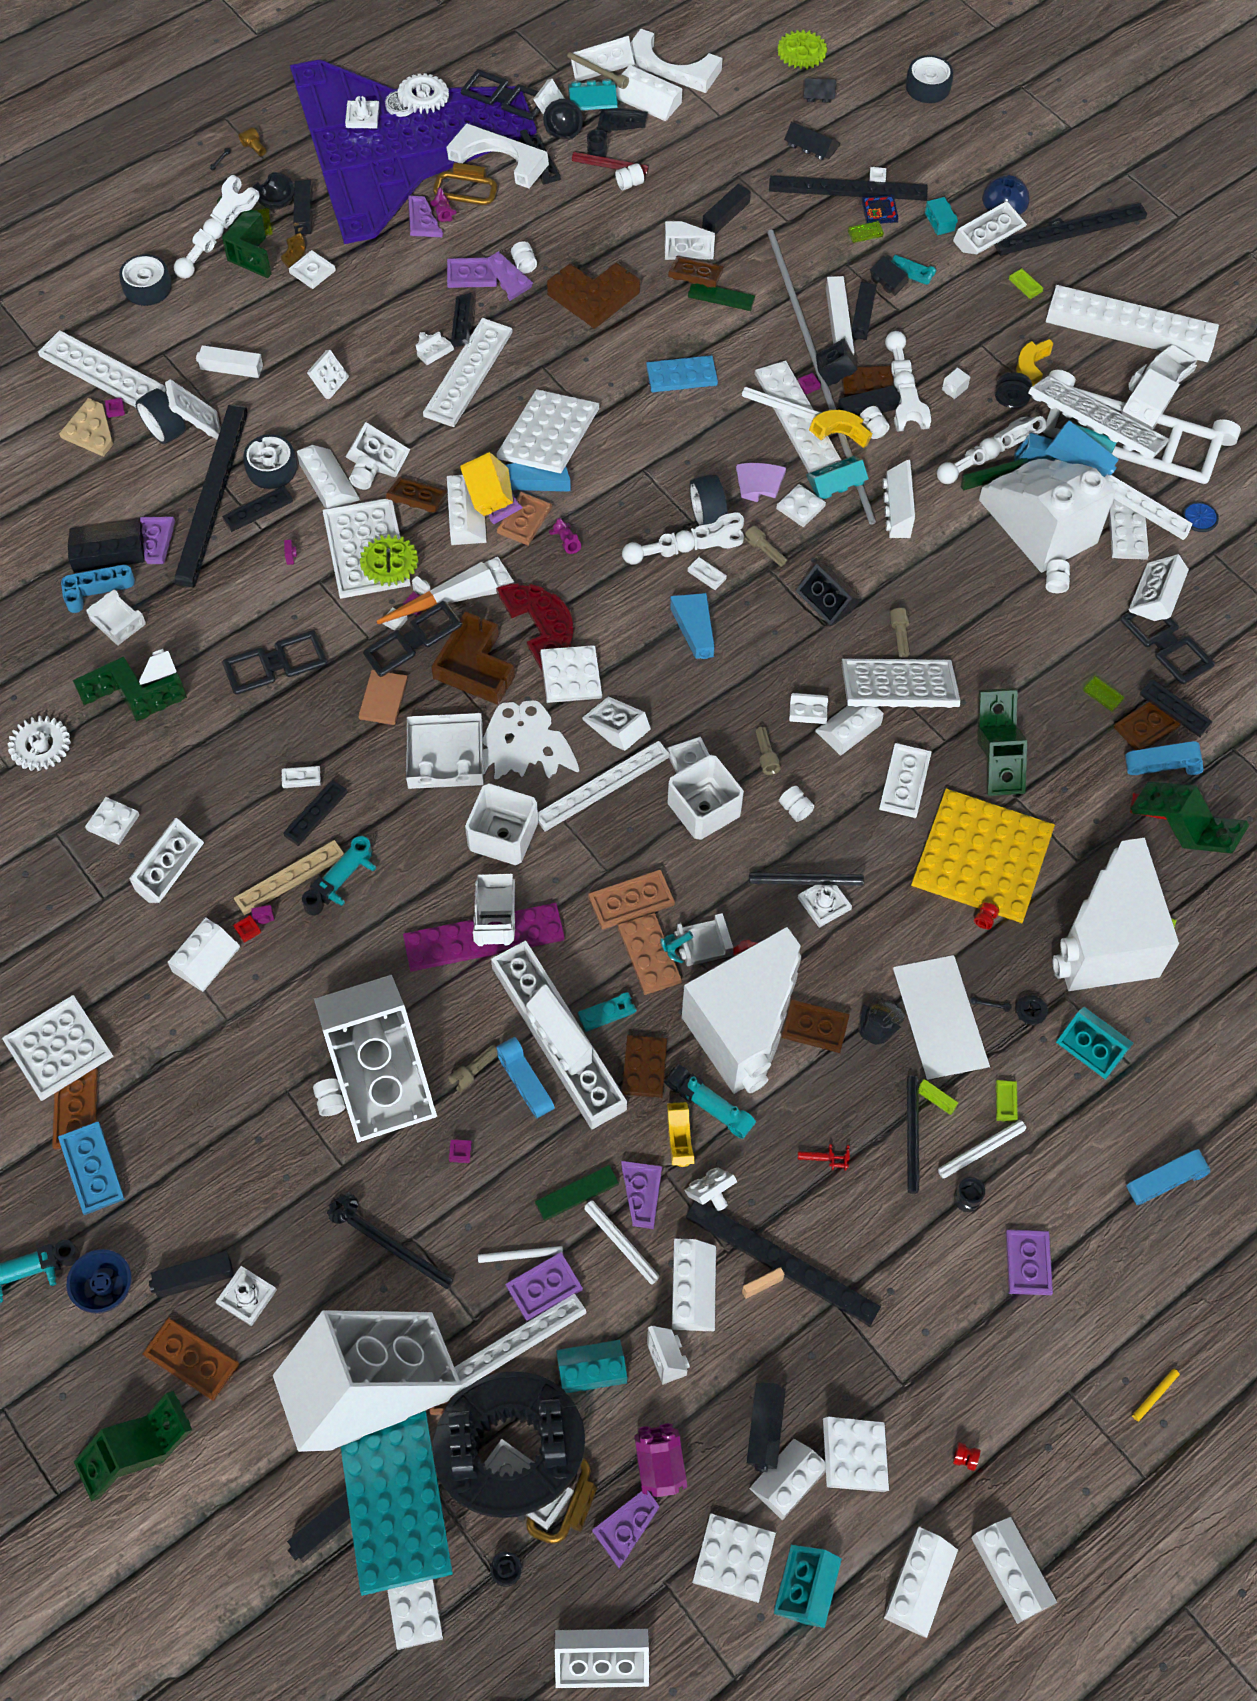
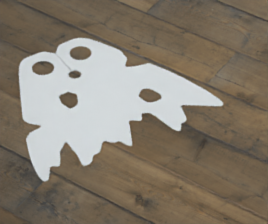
(527, 744)

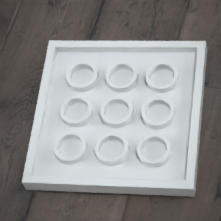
(57, 1047)

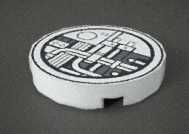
(394, 106)

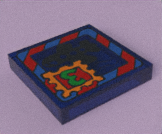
(880, 209)

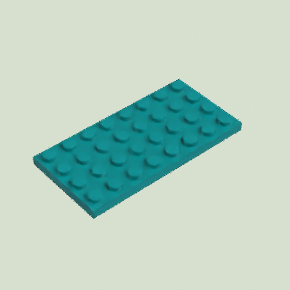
(395, 1507)

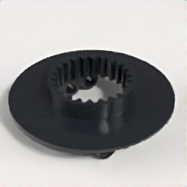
(496, 1399)

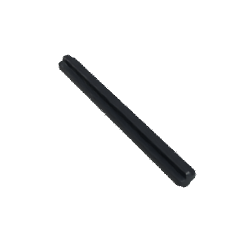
(806, 879)
(912, 1135)
(400, 1251)

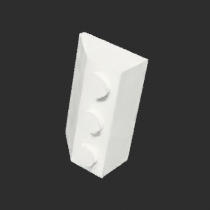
(158, 667)
(850, 727)
(203, 955)
(795, 1475)

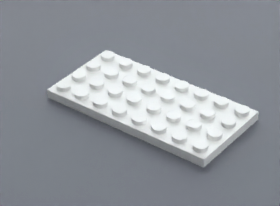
(1099, 417)

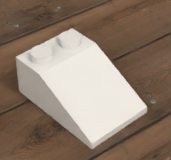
(687, 241)
(1150, 399)
(380, 447)
(618, 722)
(666, 1354)

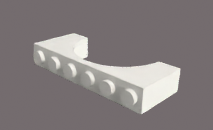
(695, 75)
(475, 140)

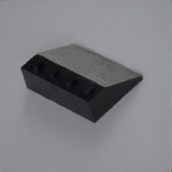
(105, 545)

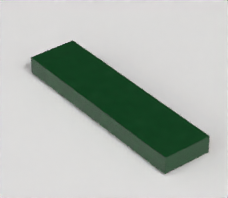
(722, 296)
(988, 475)
(576, 1193)

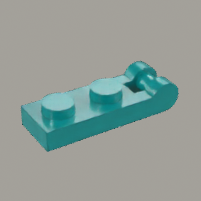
(914, 270)
(606, 1012)

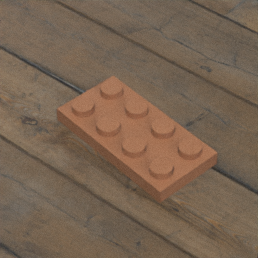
(631, 899)
(646, 954)

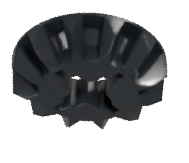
(1036, 1004)
(350, 1205)

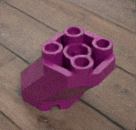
(660, 1460)

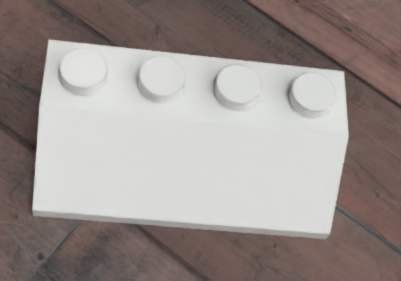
(650, 93)
(988, 229)
(326, 477)
(899, 501)
(465, 522)
(1159, 588)
(165, 862)
(559, 1031)
(693, 1285)
(1013, 1569)
(921, 1582)
(601, 1658)

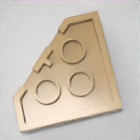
(89, 428)

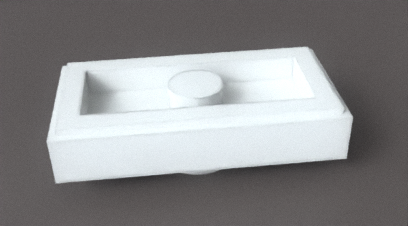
(707, 573)
(301, 777)

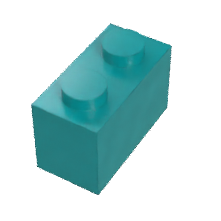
(941, 216)

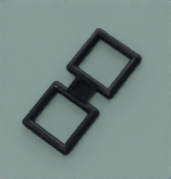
(501, 94)
(412, 639)
(1169, 643)
(274, 661)

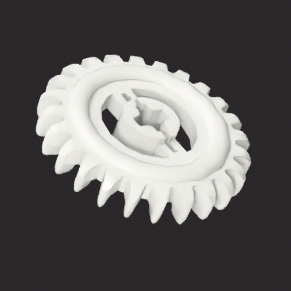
(423, 99)
(38, 734)

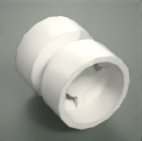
(629, 176)
(523, 257)
(874, 422)
(364, 472)
(1057, 576)
(796, 803)
(329, 1097)

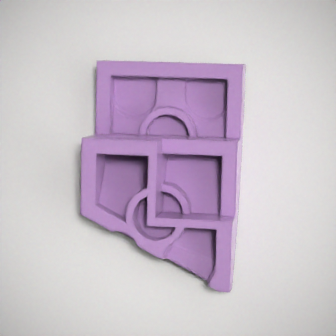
(759, 479)

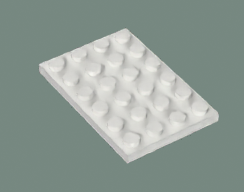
(548, 431)
(350, 530)
(900, 683)

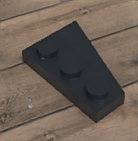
(621, 119)

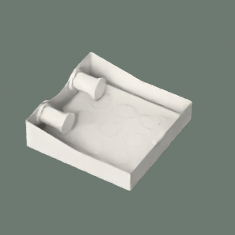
(444, 751)

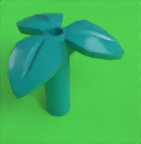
(669, 944)

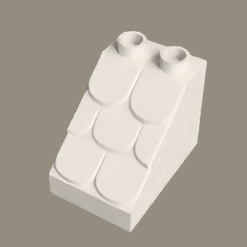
(1050, 508)
(1121, 927)
(742, 1008)
(375, 1058)
(362, 1375)

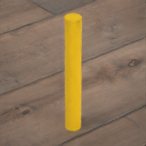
(1155, 1395)

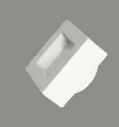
(877, 174)
(420, 586)
(397, 623)

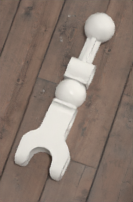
(222, 216)
(909, 406)
(991, 447)
(713, 535)

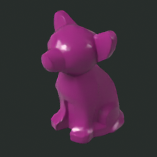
(443, 208)
(570, 541)

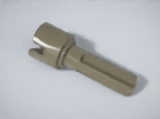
(757, 538)
(899, 622)
(769, 760)
(466, 1074)

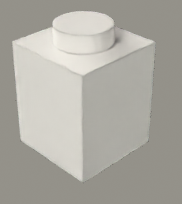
(956, 383)

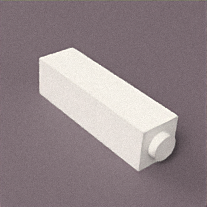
(230, 361)

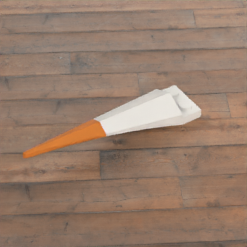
(472, 583)

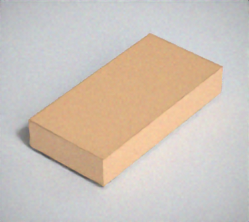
(763, 1283)

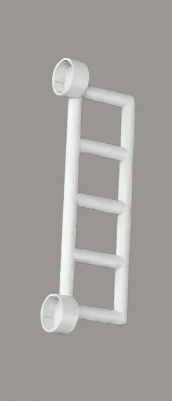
(1222, 433)

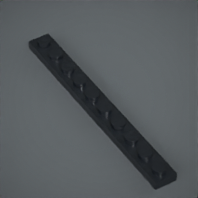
(847, 187)
(1071, 229)
(776, 1257)

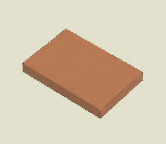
(526, 522)
(383, 698)

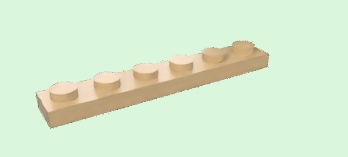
(289, 877)

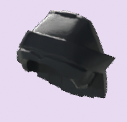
(880, 1020)

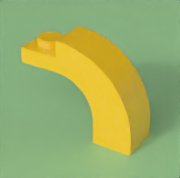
(1029, 355)
(840, 422)
(679, 1134)

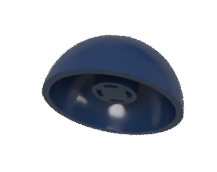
(1007, 189)
(93, 1273)

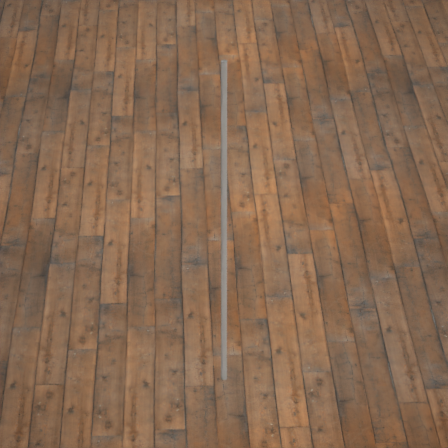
(870, 516)

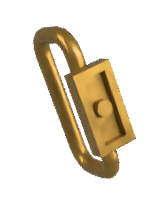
(467, 173)
(576, 1511)

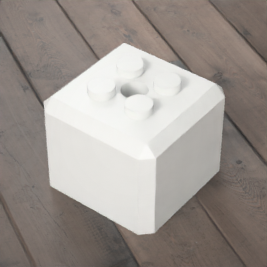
(705, 784)
(501, 811)

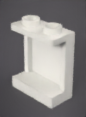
(115, 617)
(709, 942)

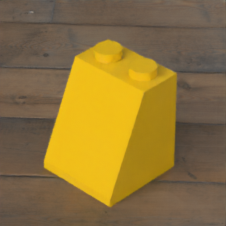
(487, 483)

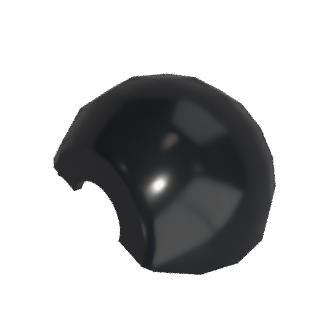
(562, 119)
(275, 191)

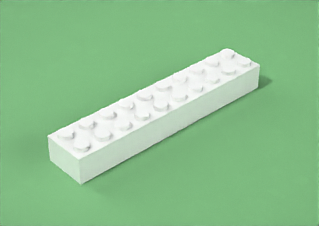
(1131, 322)
(590, 1087)

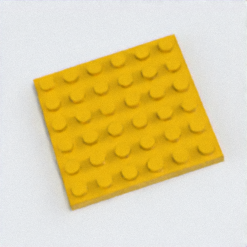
(983, 855)

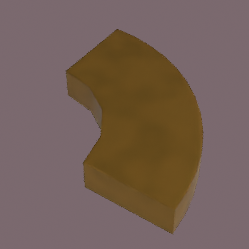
(295, 250)

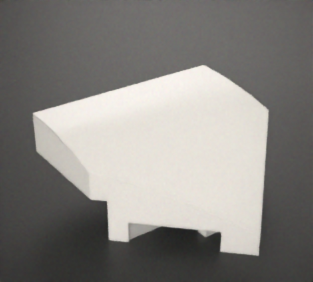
(432, 347)

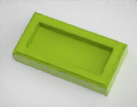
(1026, 283)
(937, 1097)
(1006, 1100)

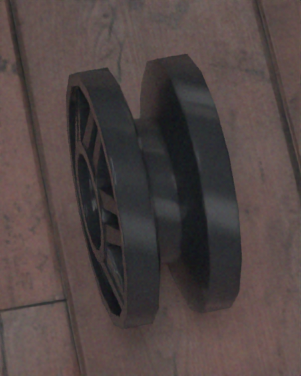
(1013, 390)

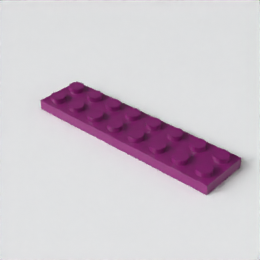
(456, 942)

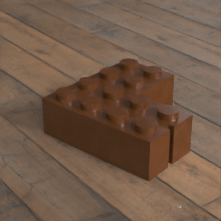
(593, 299)
(466, 661)

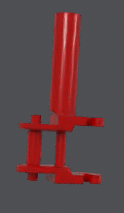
(820, 1156)

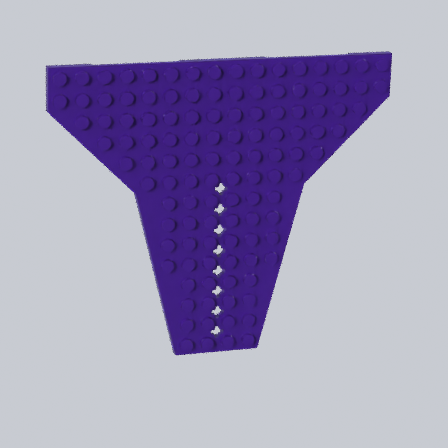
(379, 167)

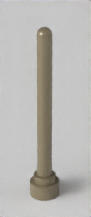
(621, 80)

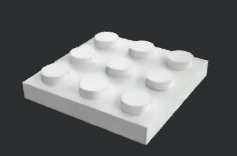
(570, 674)
(855, 1454)
(734, 1558)

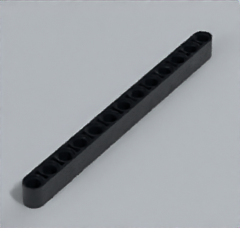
(211, 496)

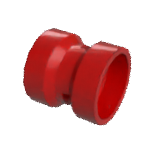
(987, 914)
(963, 1452)

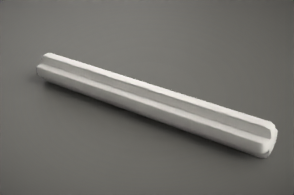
(779, 403)
(982, 1149)
(622, 1242)

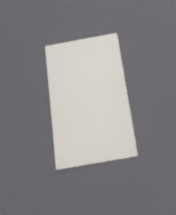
(941, 1017)

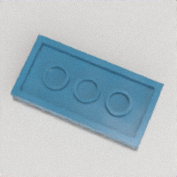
(681, 373)
(91, 1168)

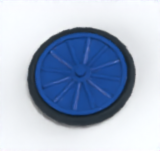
(1201, 515)

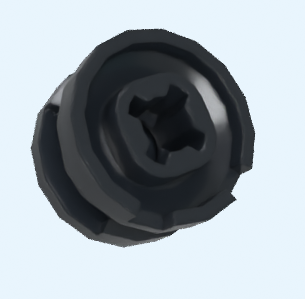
(506, 1569)

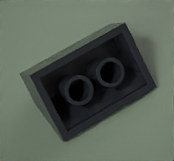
(811, 141)
(828, 594)

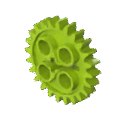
(802, 49)
(402, 560)

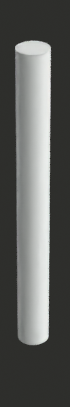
(519, 1254)

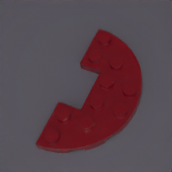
(545, 610)

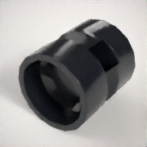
(597, 143)
(969, 1194)

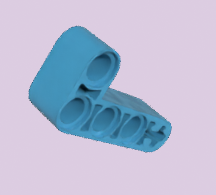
(94, 582)
(1165, 758)
(513, 1060)
(1168, 1177)

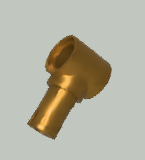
(251, 138)

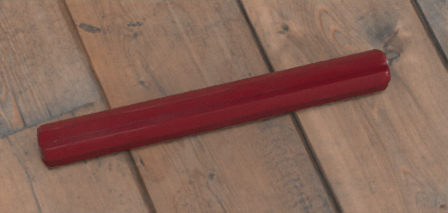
(604, 162)

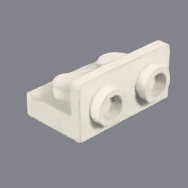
(808, 708)

